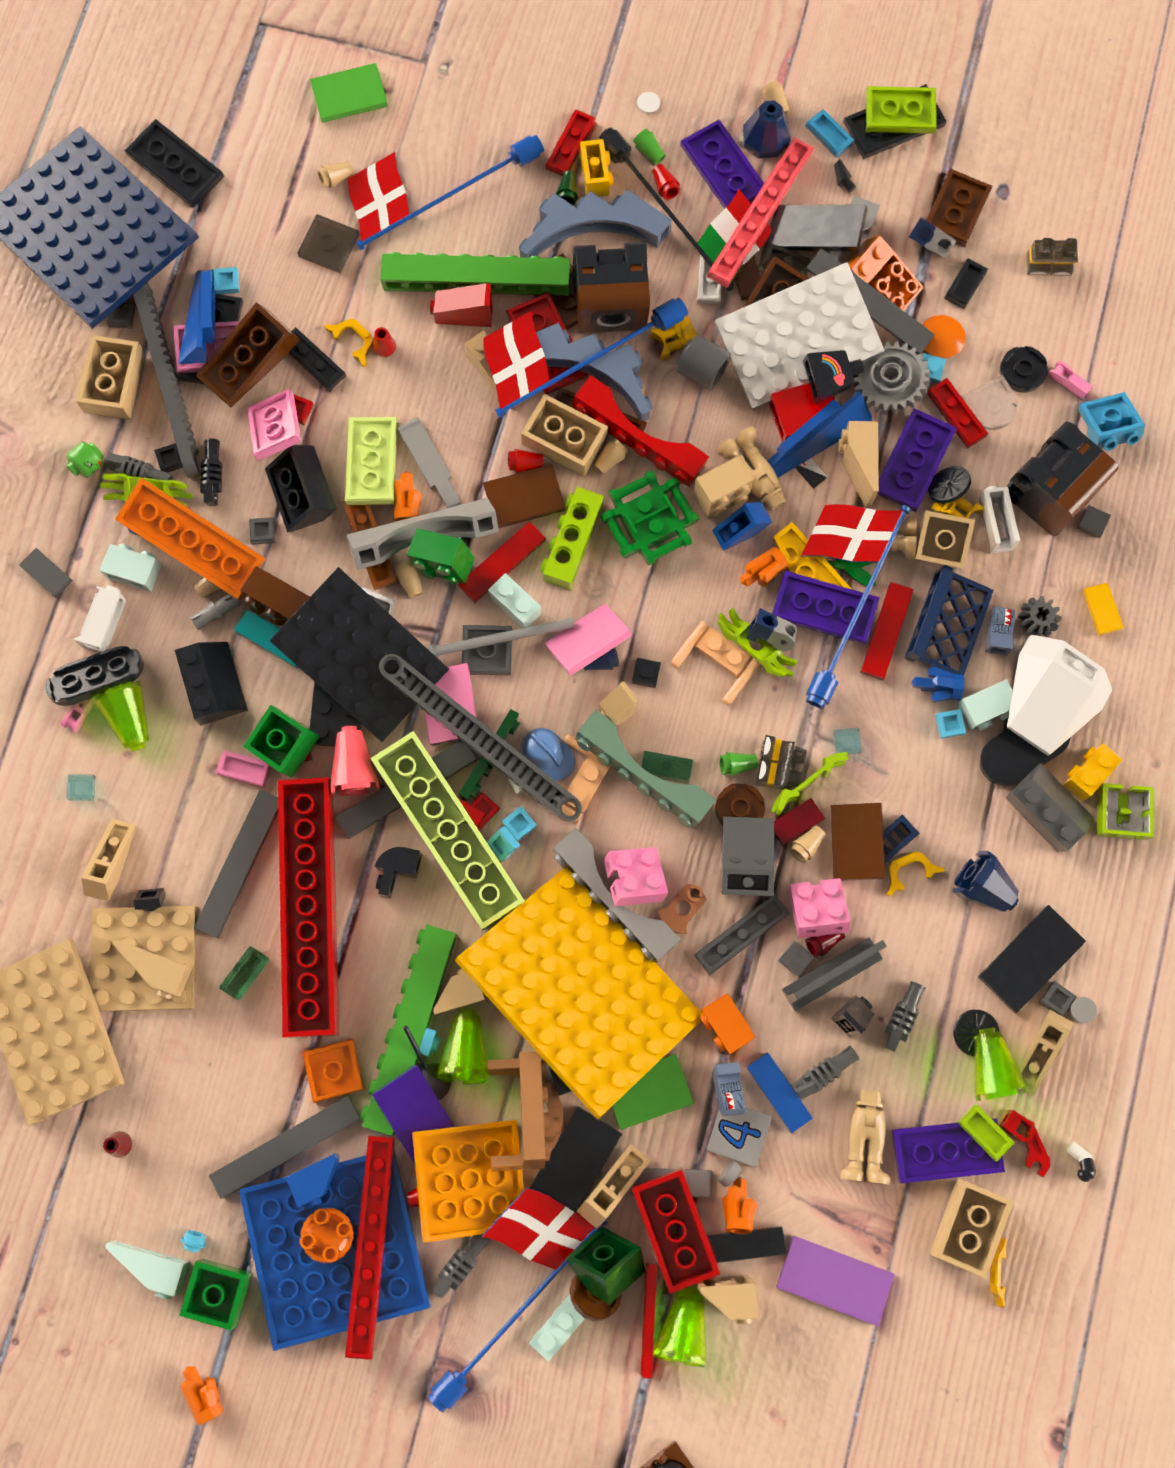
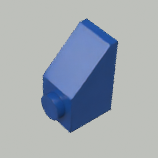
(742, 525)
(313, 1181)

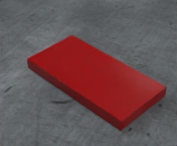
(545, 315)

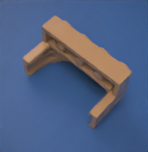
(534, 1091)

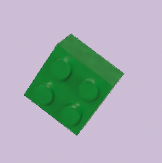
(441, 556)
(281, 741)
(216, 1294)

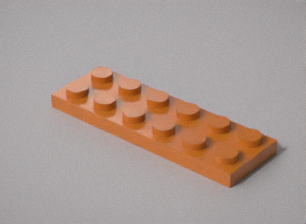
(189, 538)

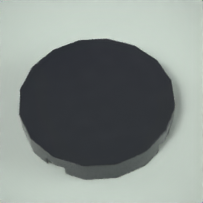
(1024, 368)

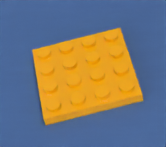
(456, 1180)

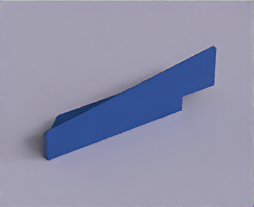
(200, 319)
(818, 433)

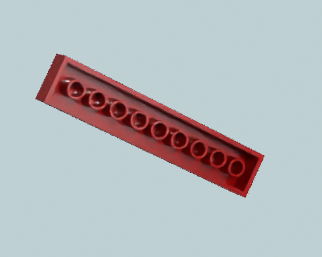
(308, 909)

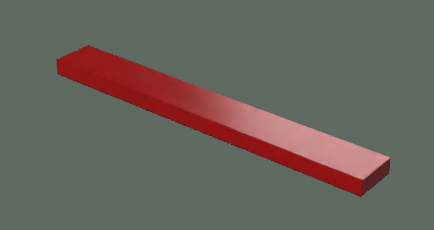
(370, 1248)

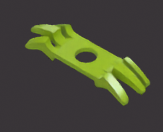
(128, 483)
(767, 656)
(828, 763)

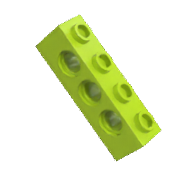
(565, 573)

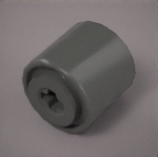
(703, 362)

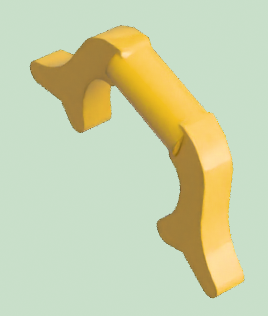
(360, 330)
(905, 860)
(995, 1274)

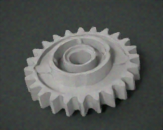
(894, 394)

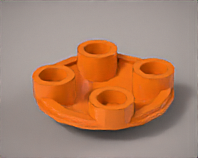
(948, 336)
(326, 1235)

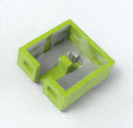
(1125, 814)

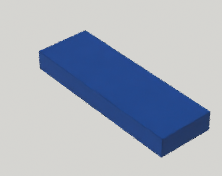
(779, 1092)

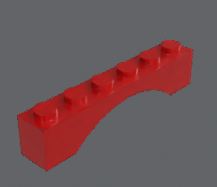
(677, 459)

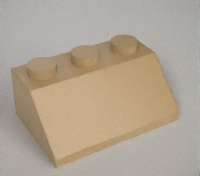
(732, 1296)

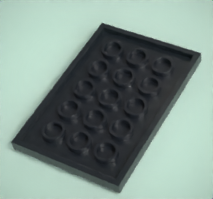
(339, 645)

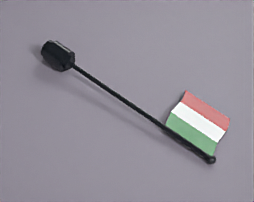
(719, 229)

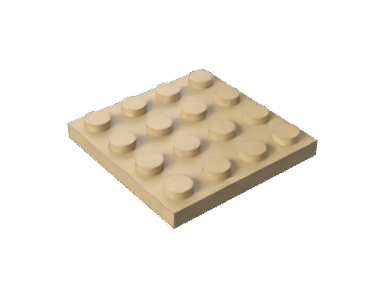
(164, 932)

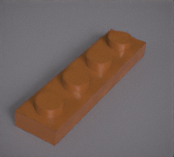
(362, 519)

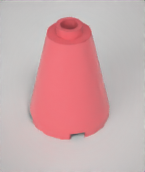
(352, 767)

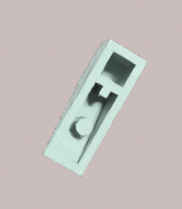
(152, 1269)

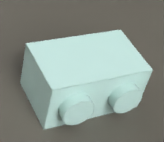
(130, 567)
(514, 601)
(987, 706)

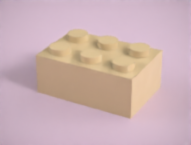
(111, 377)
(564, 435)
(971, 1228)

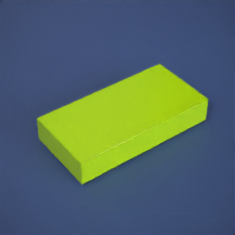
(985, 1132)

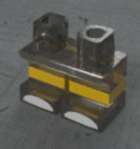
(1052, 257)
(776, 761)

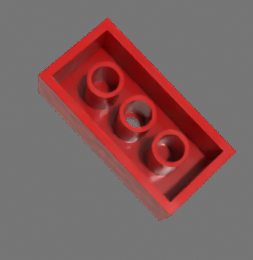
(682, 1256)

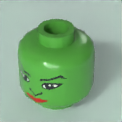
(84, 459)

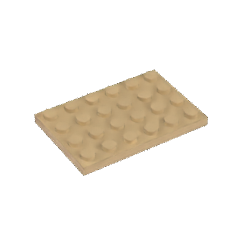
(54, 1034)

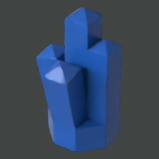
(944, 684)

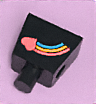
(830, 373)

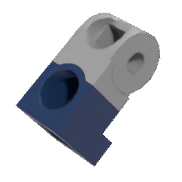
(932, 237)
(772, 630)

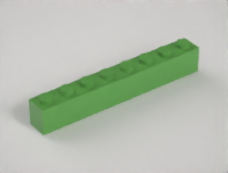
(505, 274)
(415, 1011)

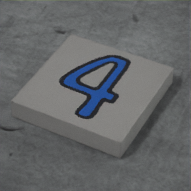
(739, 1136)

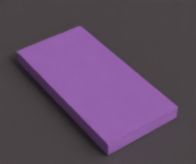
(835, 1280)

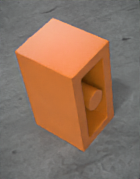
(727, 1024)

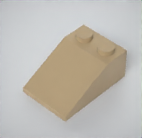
(860, 458)

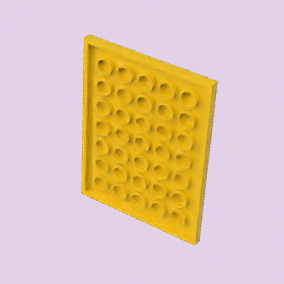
(580, 991)

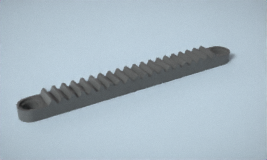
(167, 380)
(480, 738)

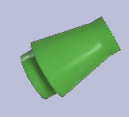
(649, 146)
(737, 763)

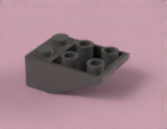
(747, 856)

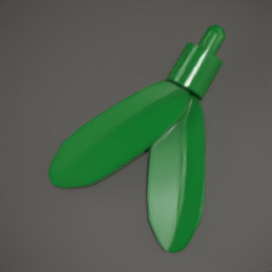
(854, 570)

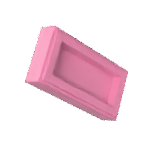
(243, 769)

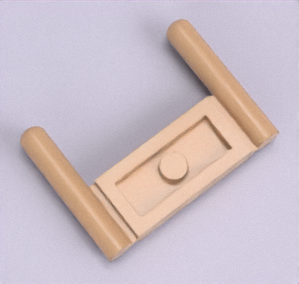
(721, 652)
(586, 781)

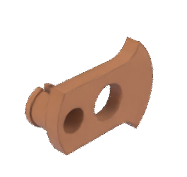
(679, 922)

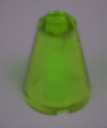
(125, 714)
(464, 1051)
(995, 1067)
(684, 1331)

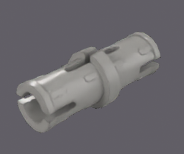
(214, 611)

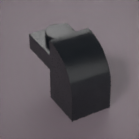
(393, 862)

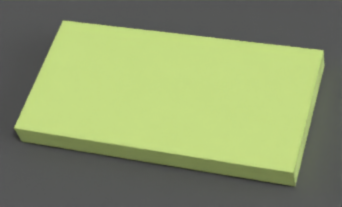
(371, 460)

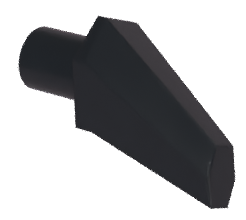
(843, 176)

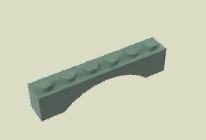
(602, 739)

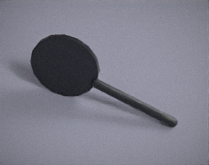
(429, 1071)

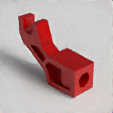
(1035, 1147)

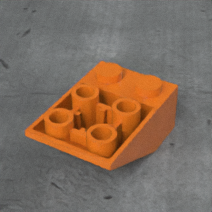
(885, 272)

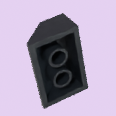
(300, 487)
(211, 681)

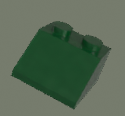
(607, 1264)

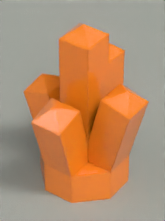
(406, 499)
(764, 568)
(738, 1209)
(201, 1395)

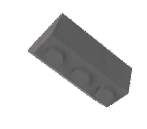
(1050, 809)

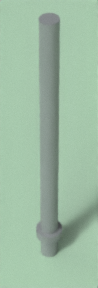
(501, 637)

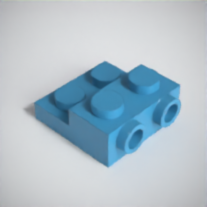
(1112, 421)

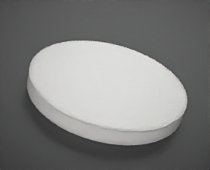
(648, 102)

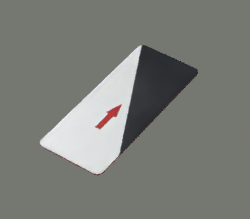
(811, 472)

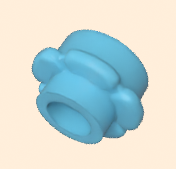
(193, 1240)

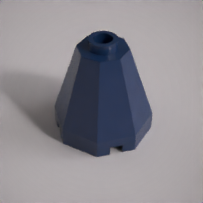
(767, 131)
(986, 883)

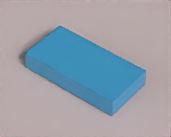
(829, 133)

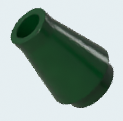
(568, 188)

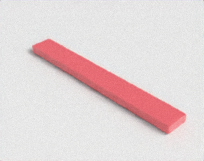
(760, 212)

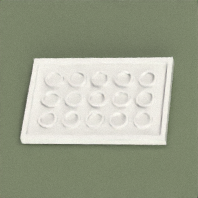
(780, 330)

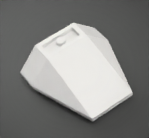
(1054, 692)

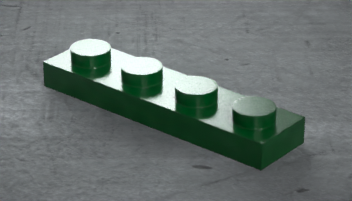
(483, 767)

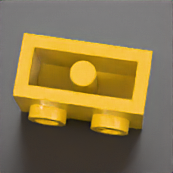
(594, 167)
(1092, 772)

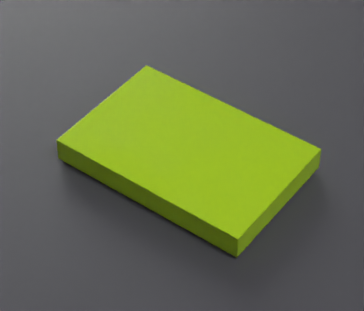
(900, 109)

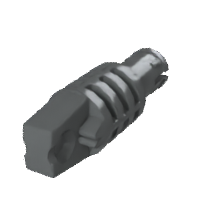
(135, 467)
(904, 1016)
(825, 1072)
(460, 1265)

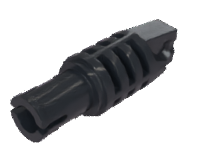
(211, 472)

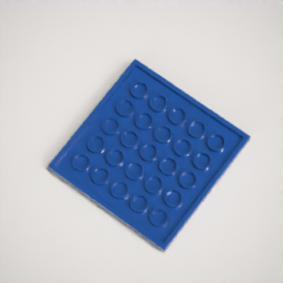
(314, 1298)

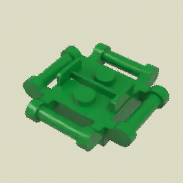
(650, 518)

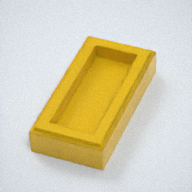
(1102, 609)

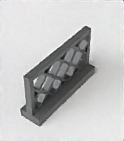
(833, 973)

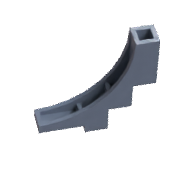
(592, 214)
(614, 368)

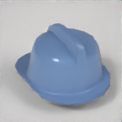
(549, 753)

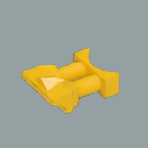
(683, 331)
(948, 508)

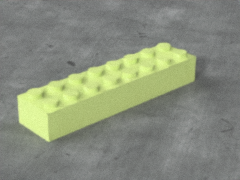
(448, 830)

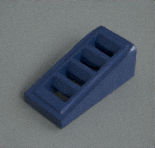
(905, 840)

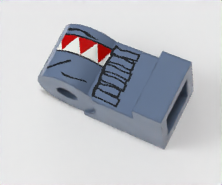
(1000, 631)
(729, 1089)

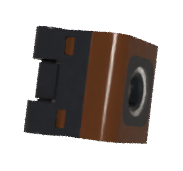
(611, 288)
(1061, 478)

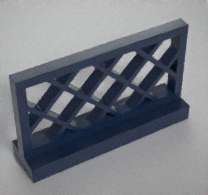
(933, 609)

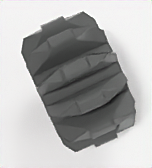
(1037, 625)

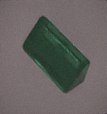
(667, 766)
(244, 973)

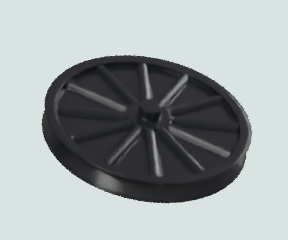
(949, 484)
(968, 1026)

